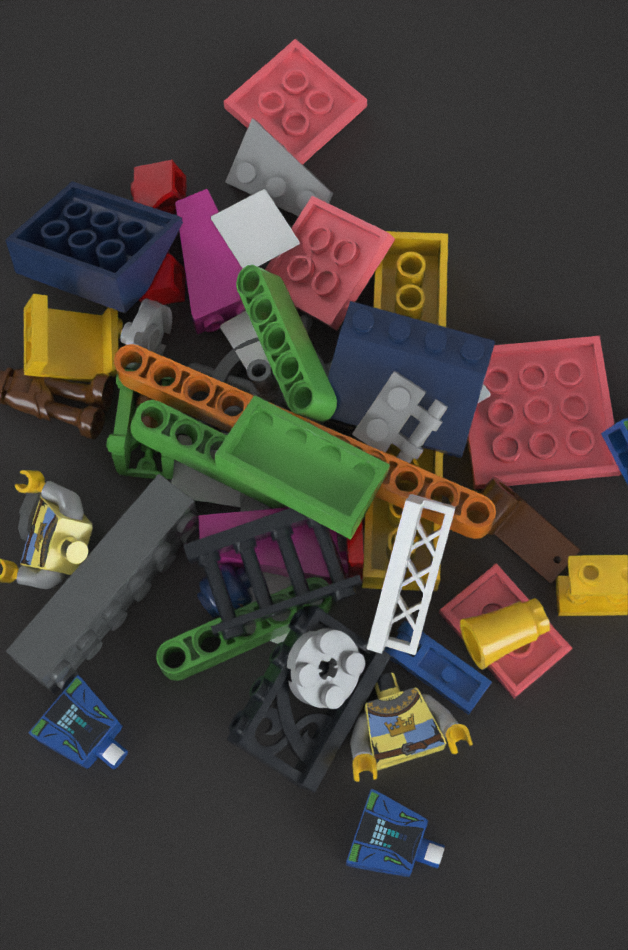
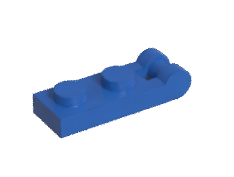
(441, 670)

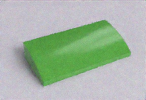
(301, 466)

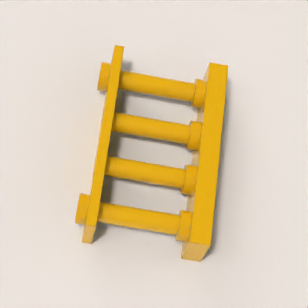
(594, 586)

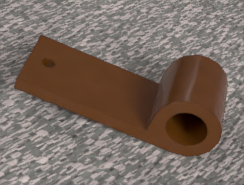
(526, 531)

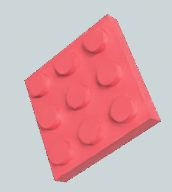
(297, 101)
(330, 262)

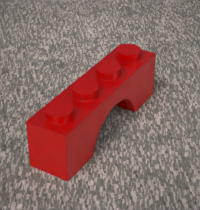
(160, 187)

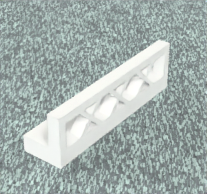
(396, 573)

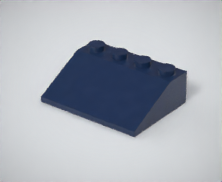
(94, 245)
(434, 357)

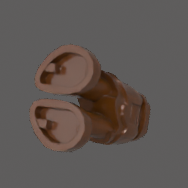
(36, 393)

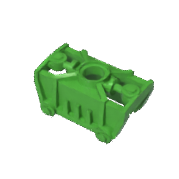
(122, 442)

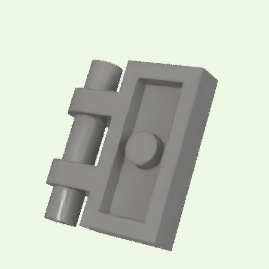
(391, 411)

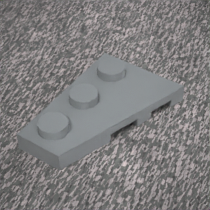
(269, 166)

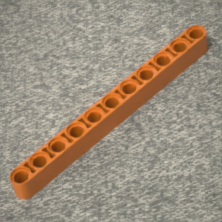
(223, 396)

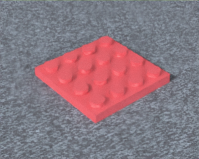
(543, 414)

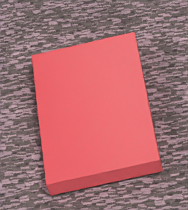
(524, 665)

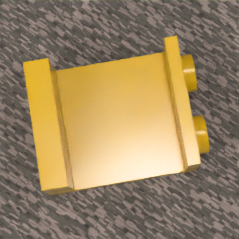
(69, 342)

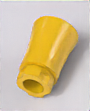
(503, 631)

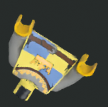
(56, 537)
(401, 728)

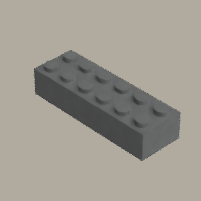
(106, 585)

